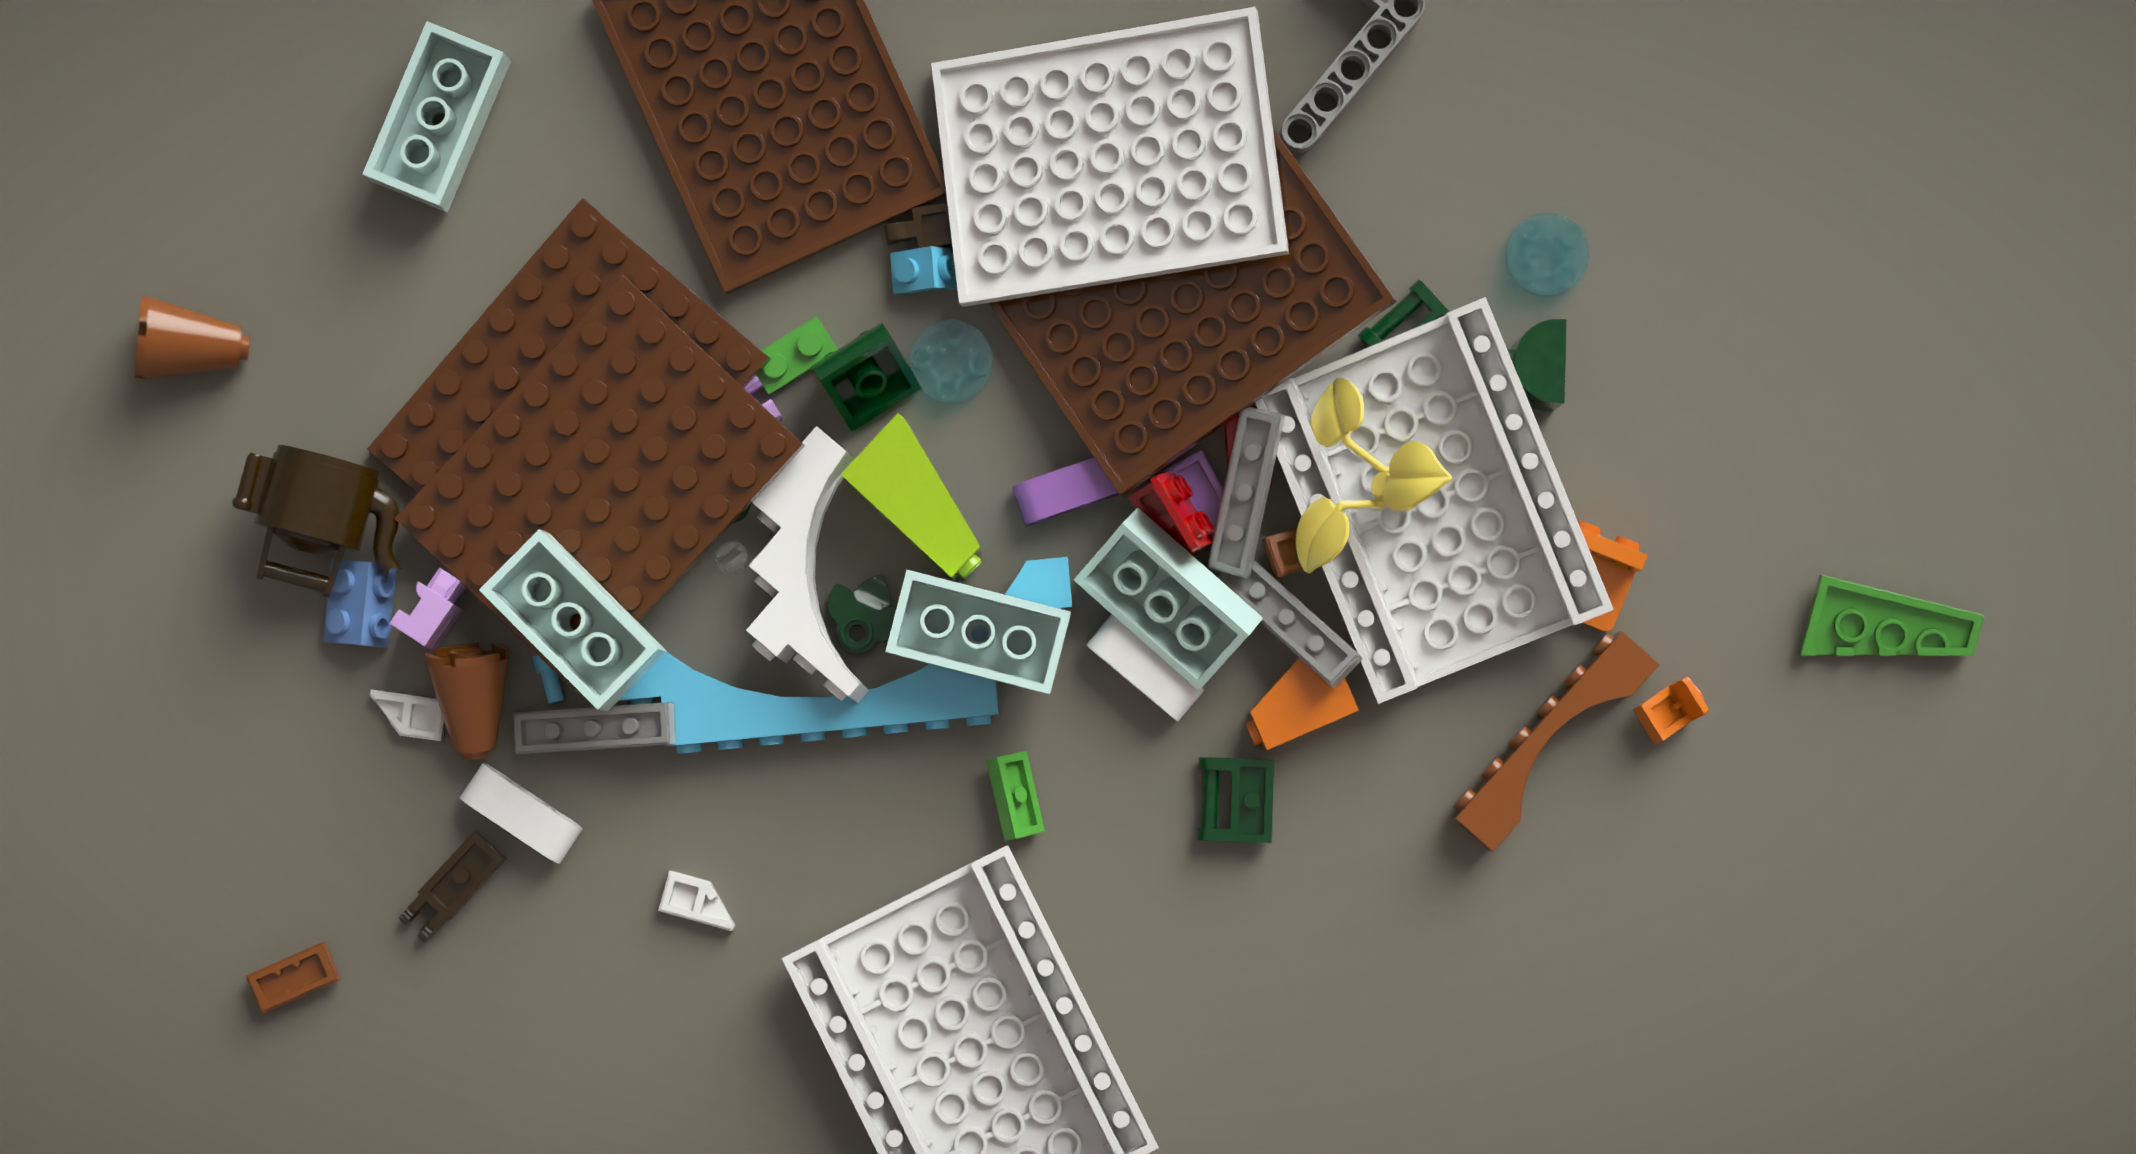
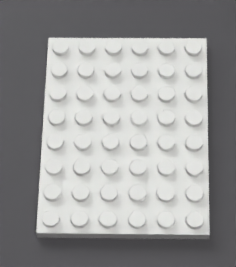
(1109, 157)

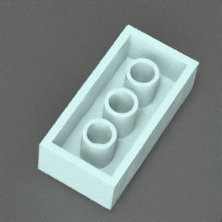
(447, 78)
(539, 596)
(1168, 599)
(937, 622)

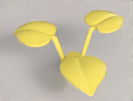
(1408, 481)

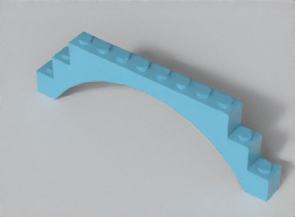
(724, 714)

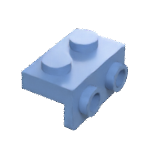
(360, 605)

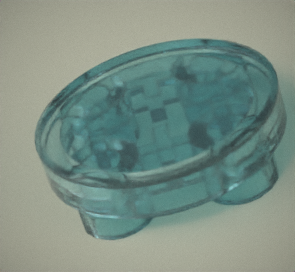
(1547, 254)
(951, 361)

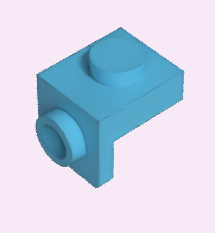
(923, 270)

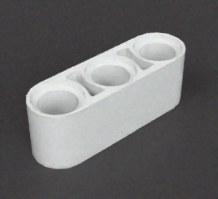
(1143, 668)
(521, 813)

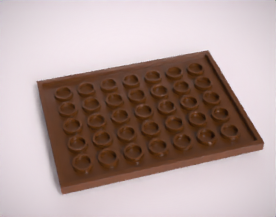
(774, 123)
(527, 322)
(1181, 353)
(617, 450)

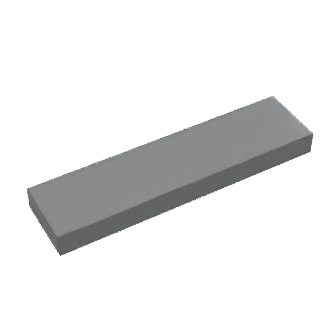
(1245, 491)
(1295, 625)
(594, 728)

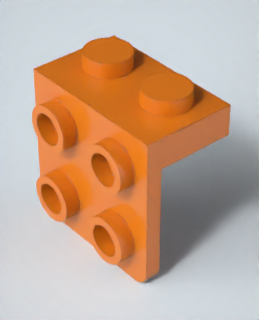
(1617, 565)

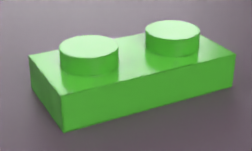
(795, 355)
(1015, 795)

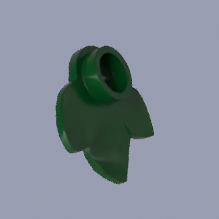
(864, 607)

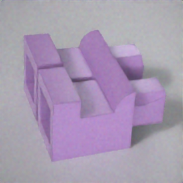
(435, 611)

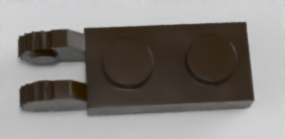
(455, 883)

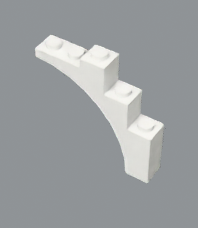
(788, 564)

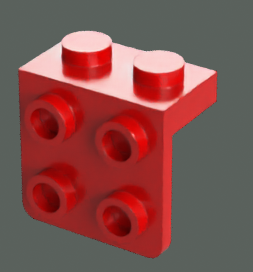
(1169, 506)

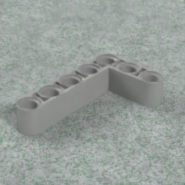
(1345, 90)

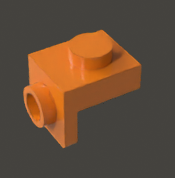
(1671, 709)

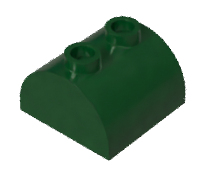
(1540, 364)
(866, 376)

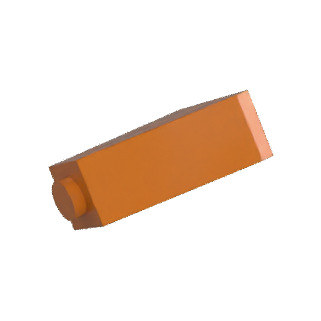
(1296, 706)

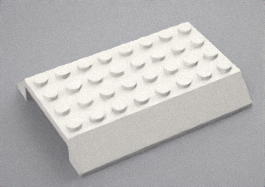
(1481, 558)
(966, 1025)

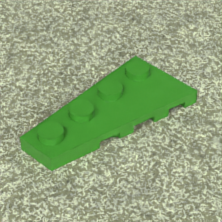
(1873, 621)

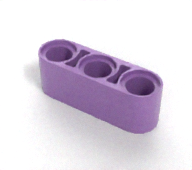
(1063, 491)

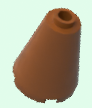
(184, 341)
(470, 694)

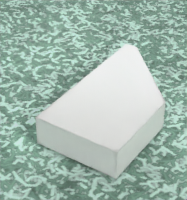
(411, 714)
(694, 900)

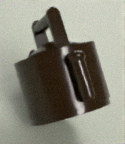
(316, 508)

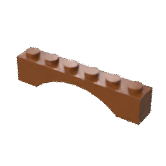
(1497, 803)

